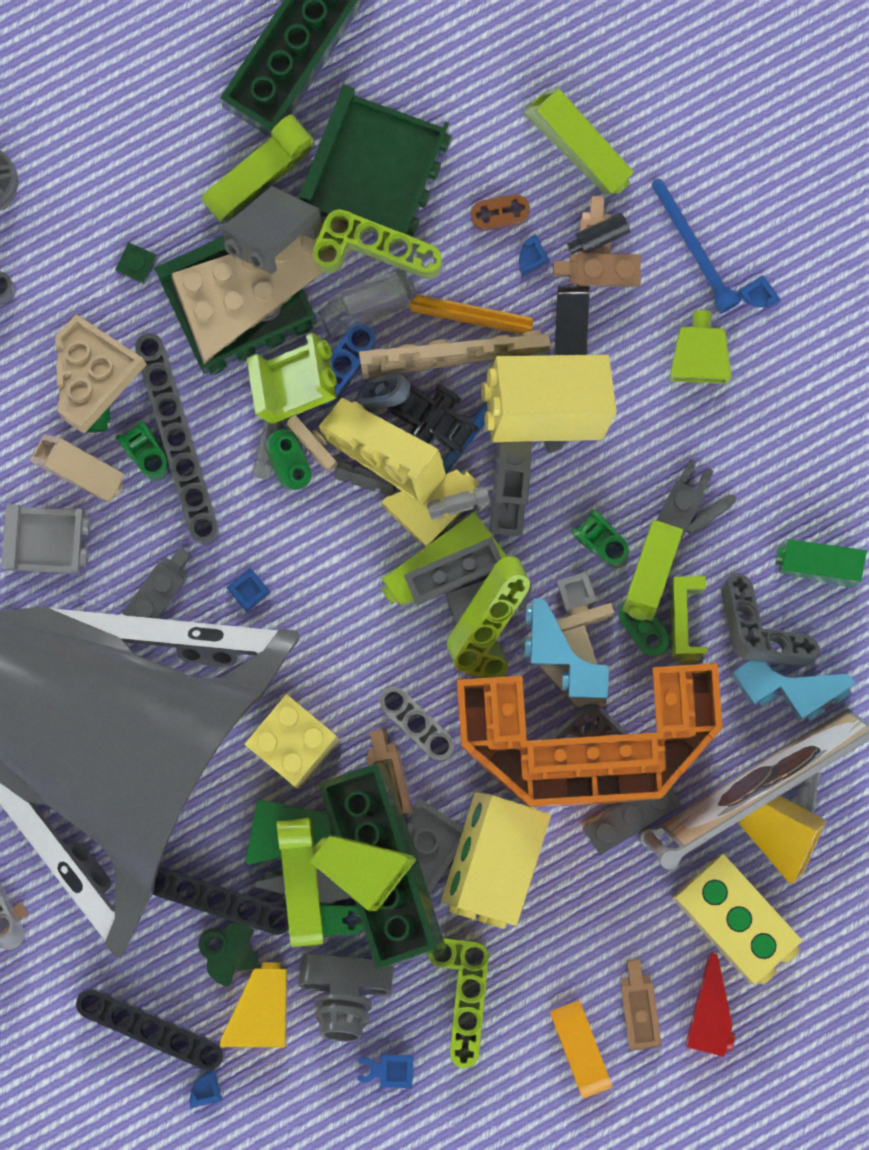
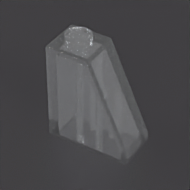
(367, 302)

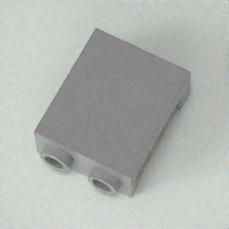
(45, 540)

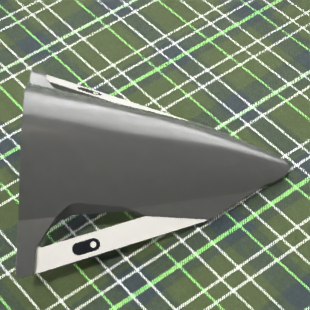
(116, 739)

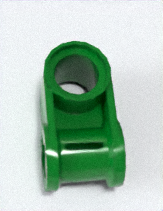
(142, 447)
(600, 538)
(334, 922)

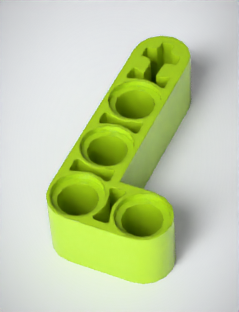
(259, 170)
(379, 250)
(475, 635)
(300, 882)
(464, 1003)

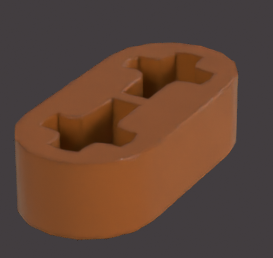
(498, 205)

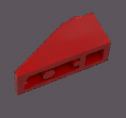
(711, 1016)

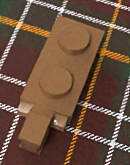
(601, 270)
(388, 754)
(640, 1008)

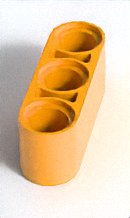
(581, 1049)

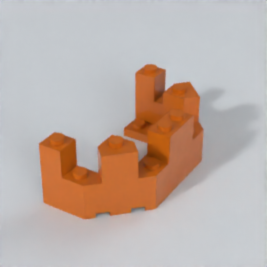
(591, 767)

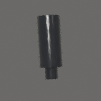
(599, 234)

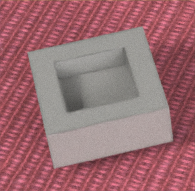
(576, 591)

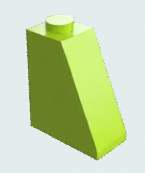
(652, 570)
(361, 869)

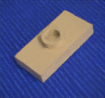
(313, 443)
(585, 616)

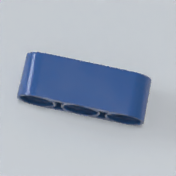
(348, 351)

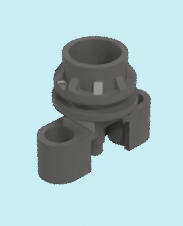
(342, 1011)

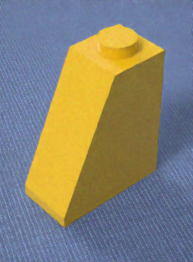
(785, 835)
(261, 1010)

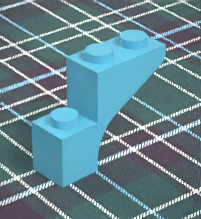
(551, 648)
(802, 694)

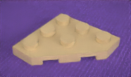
(91, 372)

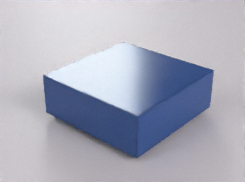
(248, 590)

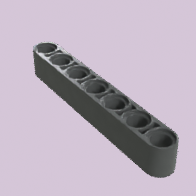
(177, 454)

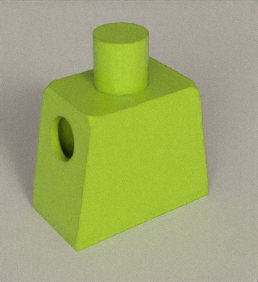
(701, 353)

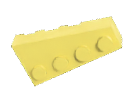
(384, 449)

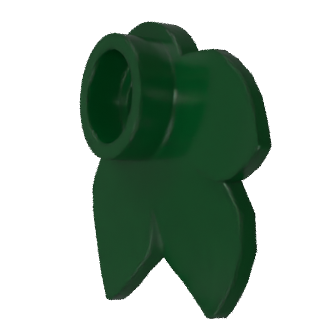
(232, 954)

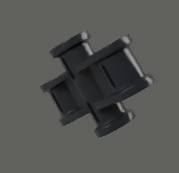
(435, 418)

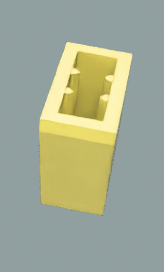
(416, 517)

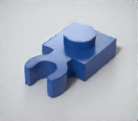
(393, 1071)

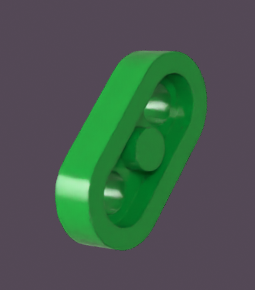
(286, 461)
(641, 629)

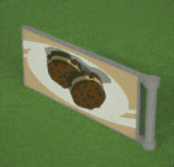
(756, 787)

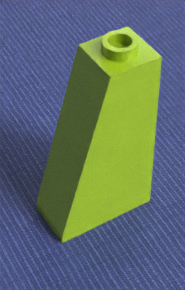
(579, 141)
(461, 536)

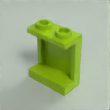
(292, 380)
(679, 589)

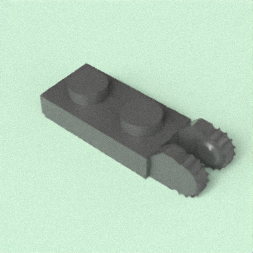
(684, 500)

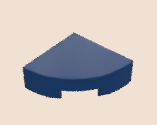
(532, 256)
(759, 294)
(205, 1090)

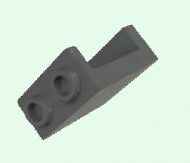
(269, 228)

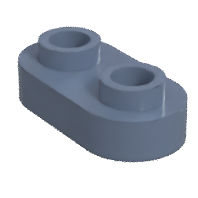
(384, 391)

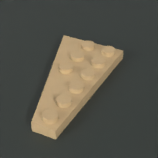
(232, 295)
(443, 354)

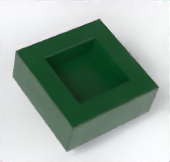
(136, 263)

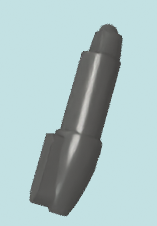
(705, 518)

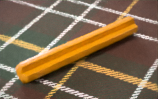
(471, 314)

